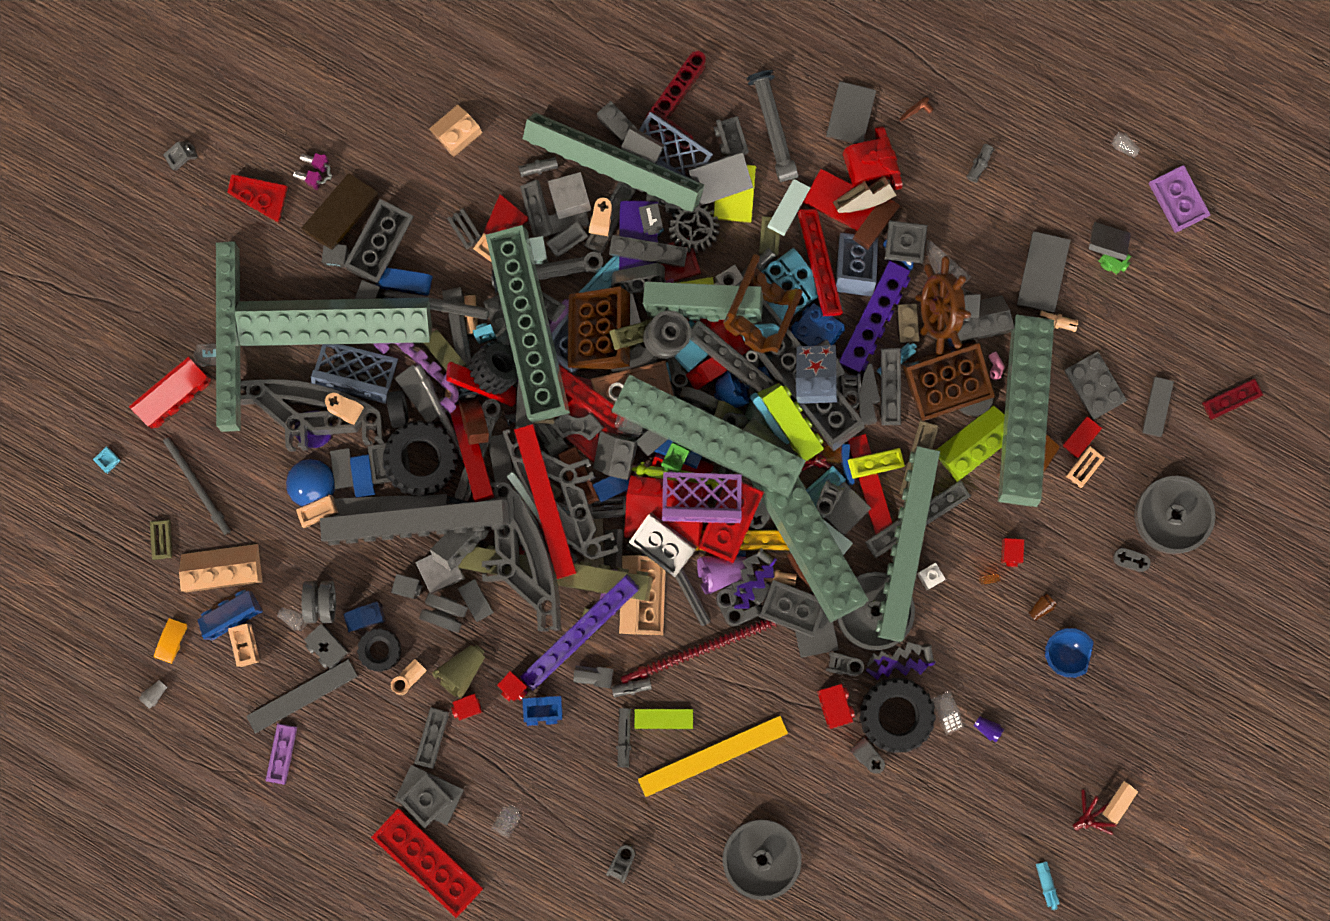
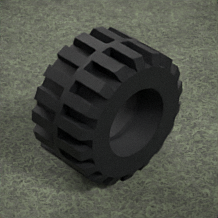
(494, 368)

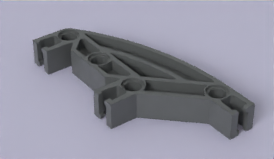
(277, 393)
(578, 531)
(543, 584)

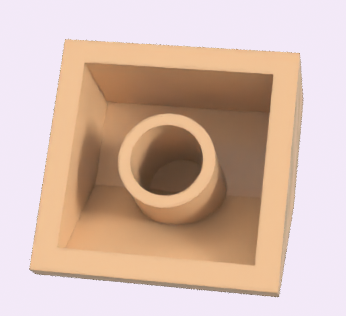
(456, 130)

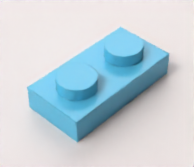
(484, 333)

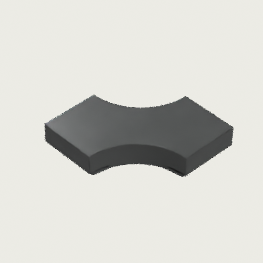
(585, 426)

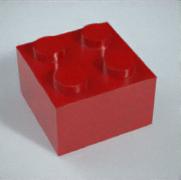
(835, 706)

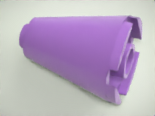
(718, 572)

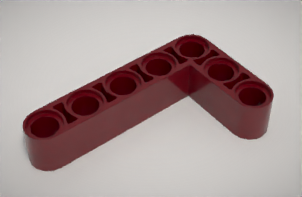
(674, 100)

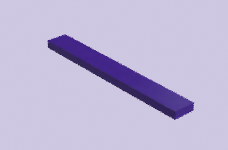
(580, 632)

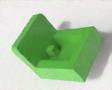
(1113, 264)
(675, 458)

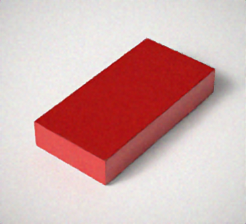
(1082, 437)

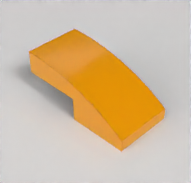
(170, 640)

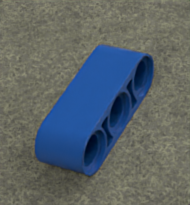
(405, 281)

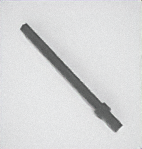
(426, 384)
(217, 516)

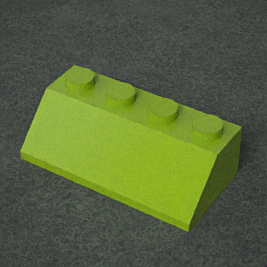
(791, 421)
(973, 444)

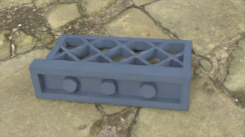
(667, 165)
(354, 386)

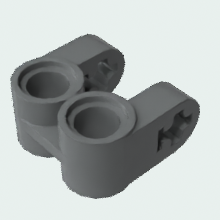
(727, 608)

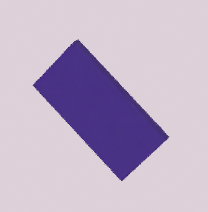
(632, 228)

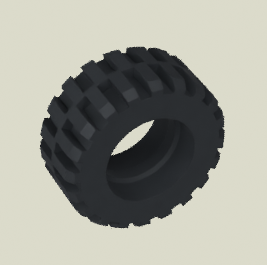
(425, 433)
(923, 709)

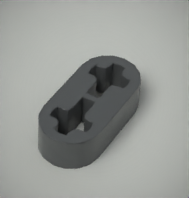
(1133, 556)

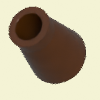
(1042, 607)

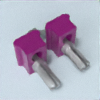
(314, 179)

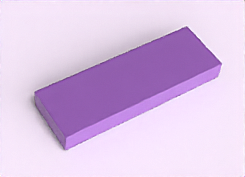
(281, 753)

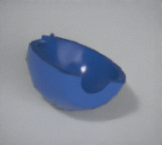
(309, 482)
(1069, 652)

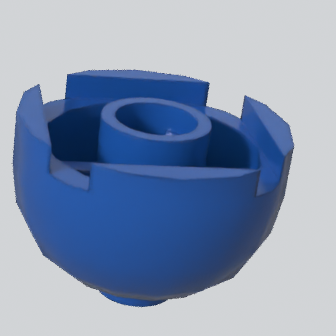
(731, 390)

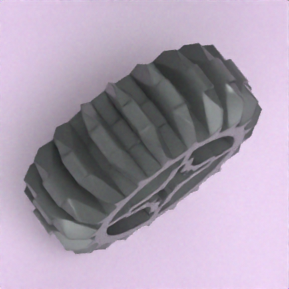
(700, 230)

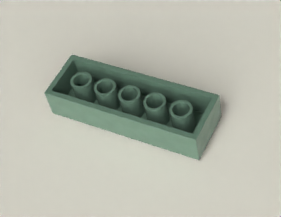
(701, 300)

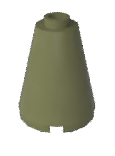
(460, 670)

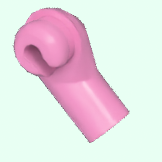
(997, 368)

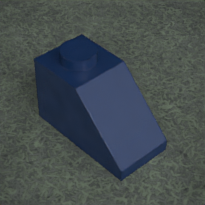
(364, 617)

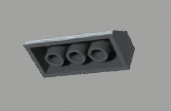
(378, 241)

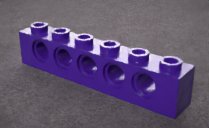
(892, 273)

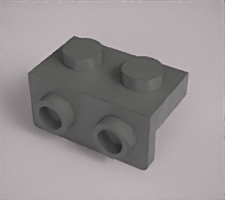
(730, 136)

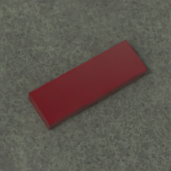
(1232, 399)

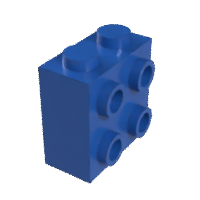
(815, 327)

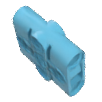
(791, 265)

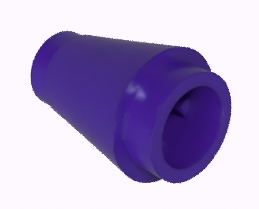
(989, 729)

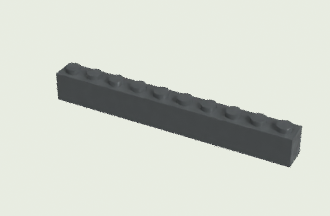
(415, 521)

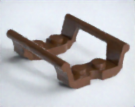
(771, 293)

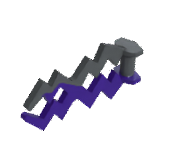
(748, 585)
(893, 660)

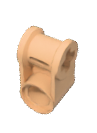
(601, 220)
(346, 409)

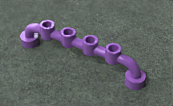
(432, 369)

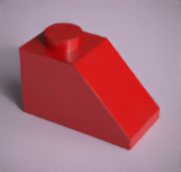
(705, 373)

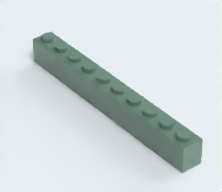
(613, 162)
(227, 342)
(908, 544)

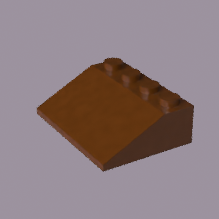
(589, 322)
(948, 380)

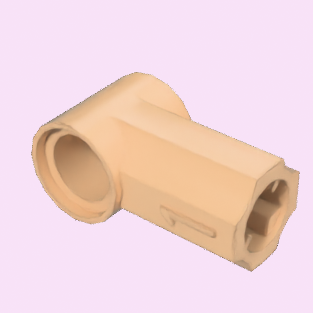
(409, 676)

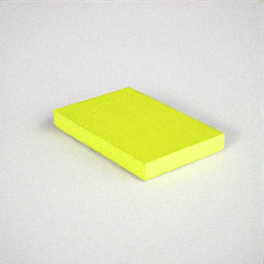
(737, 206)

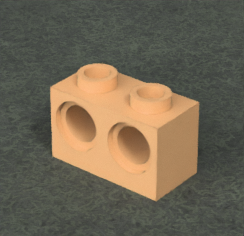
(244, 645)

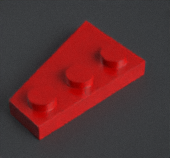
(260, 195)
(504, 217)

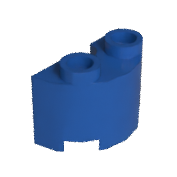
(542, 709)

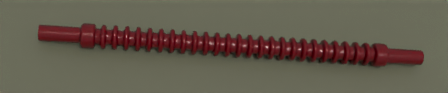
(644, 671)

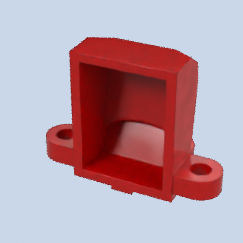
(873, 161)

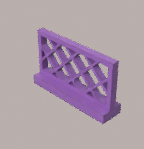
(705, 514)

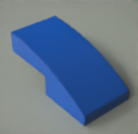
(845, 449)
(362, 475)
(610, 487)

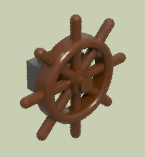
(946, 305)

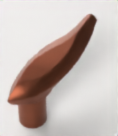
(923, 103)

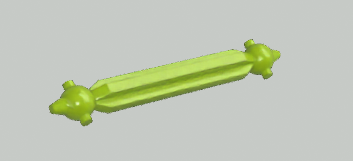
(657, 472)

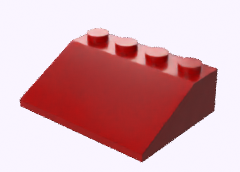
(646, 496)

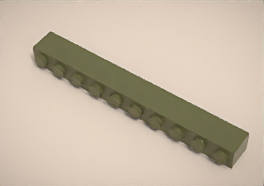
(587, 577)

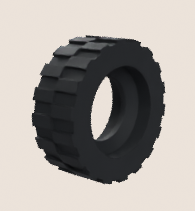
(379, 635)

